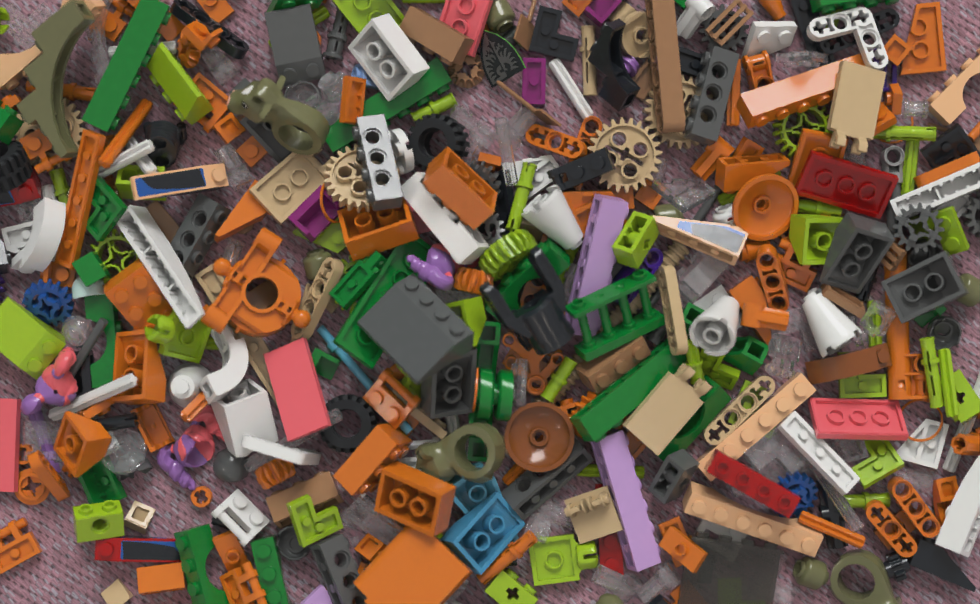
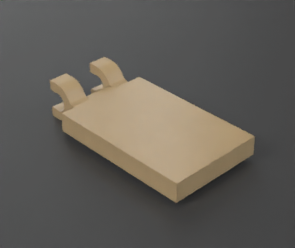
(855, 105)
(289, 184)
(667, 409)

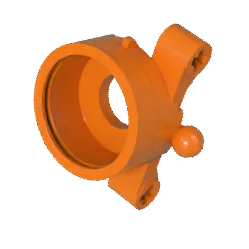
(233, 305)

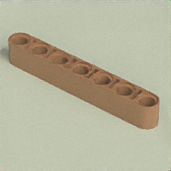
(665, 66)

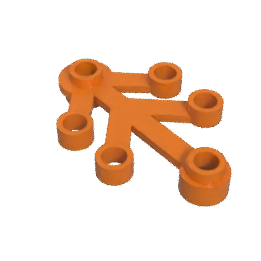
(534, 360)

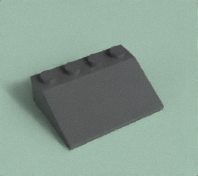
(417, 329)

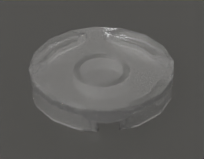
(125, 452)

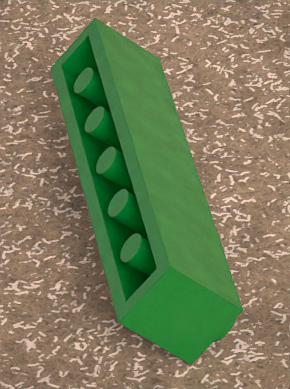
(126, 63)
(432, 82)
(625, 394)

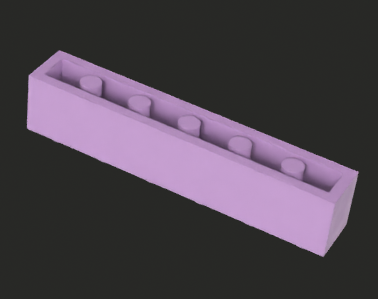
(596, 254)
(618, 473)

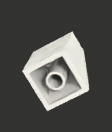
(245, 412)

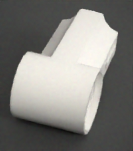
(693, 15)

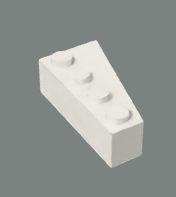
(460, 240)

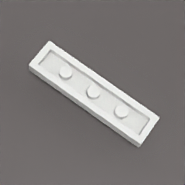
(818, 453)

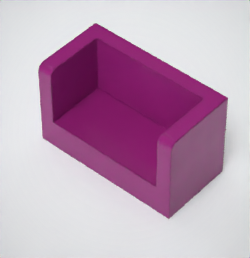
(601, 10)
(534, 81)
(309, 217)

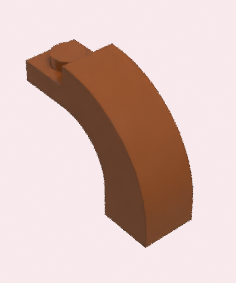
(848, 364)

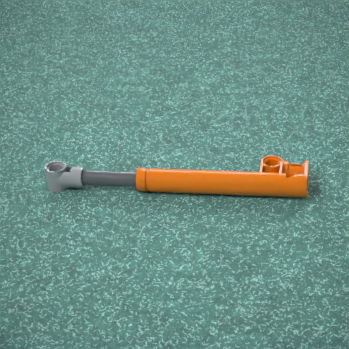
(903, 376)

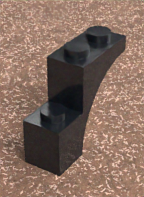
(606, 55)

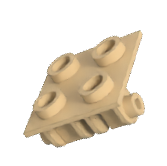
(593, 514)

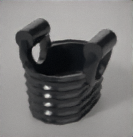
(166, 139)

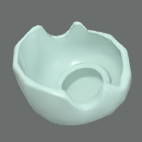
(80, 290)

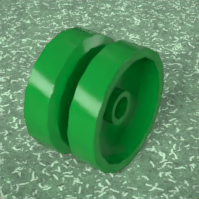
(494, 393)

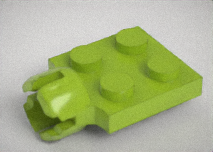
(175, 339)
(561, 559)

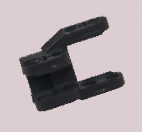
(540, 321)

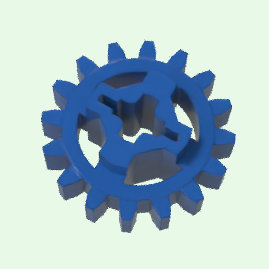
(49, 301)
(802, 486)

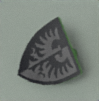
(499, 58)

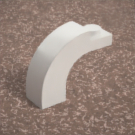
(44, 238)
(234, 366)

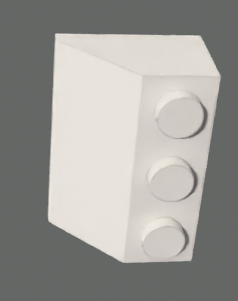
(388, 56)

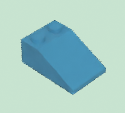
(483, 532)

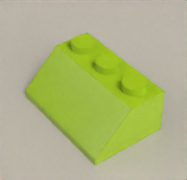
(177, 86)

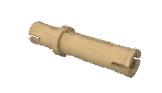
(588, 69)

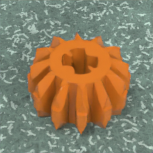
(470, 279)
(274, 473)

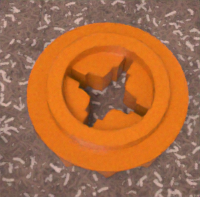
(188, 53)
(27, 496)

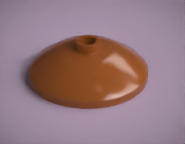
(556, 442)

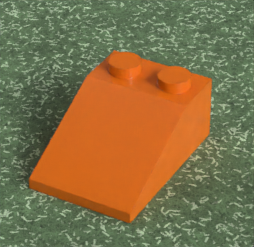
(141, 357)

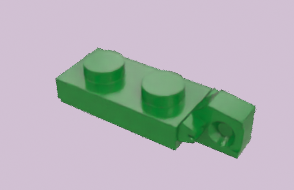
(357, 280)

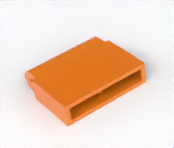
(413, 571)

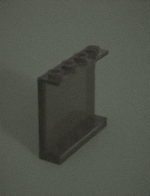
(731, 572)

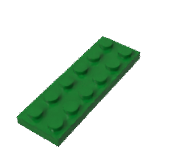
(351, 336)

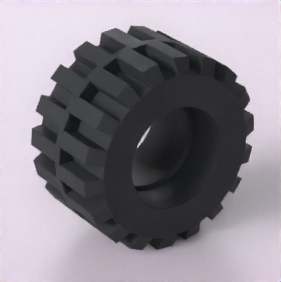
(424, 130)
(14, 166)
(367, 417)

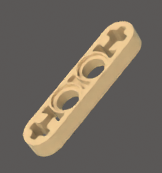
(331, 269)
(672, 310)
(736, 407)

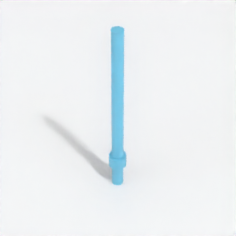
(353, 366)

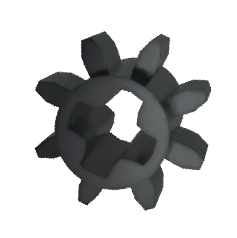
(896, 566)

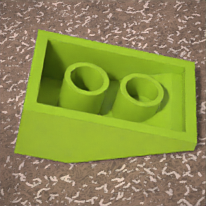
(27, 339)

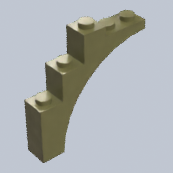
(47, 72)

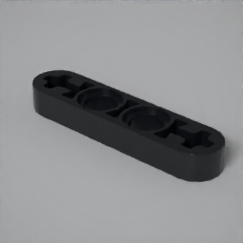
(881, 28)
(229, 41)

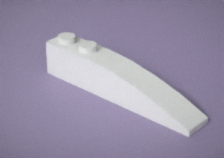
(940, 191)
(161, 263)
(963, 515)

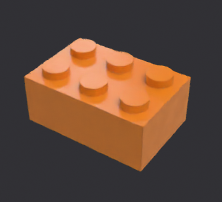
(460, 188)
(377, 230)
(137, 295)
(364, 466)
(415, 498)

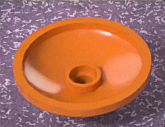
(773, 213)

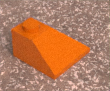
(81, 442)

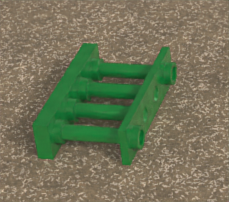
(622, 333)

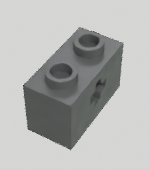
(673, 476)

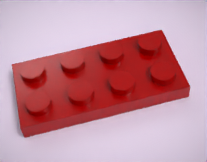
(846, 184)

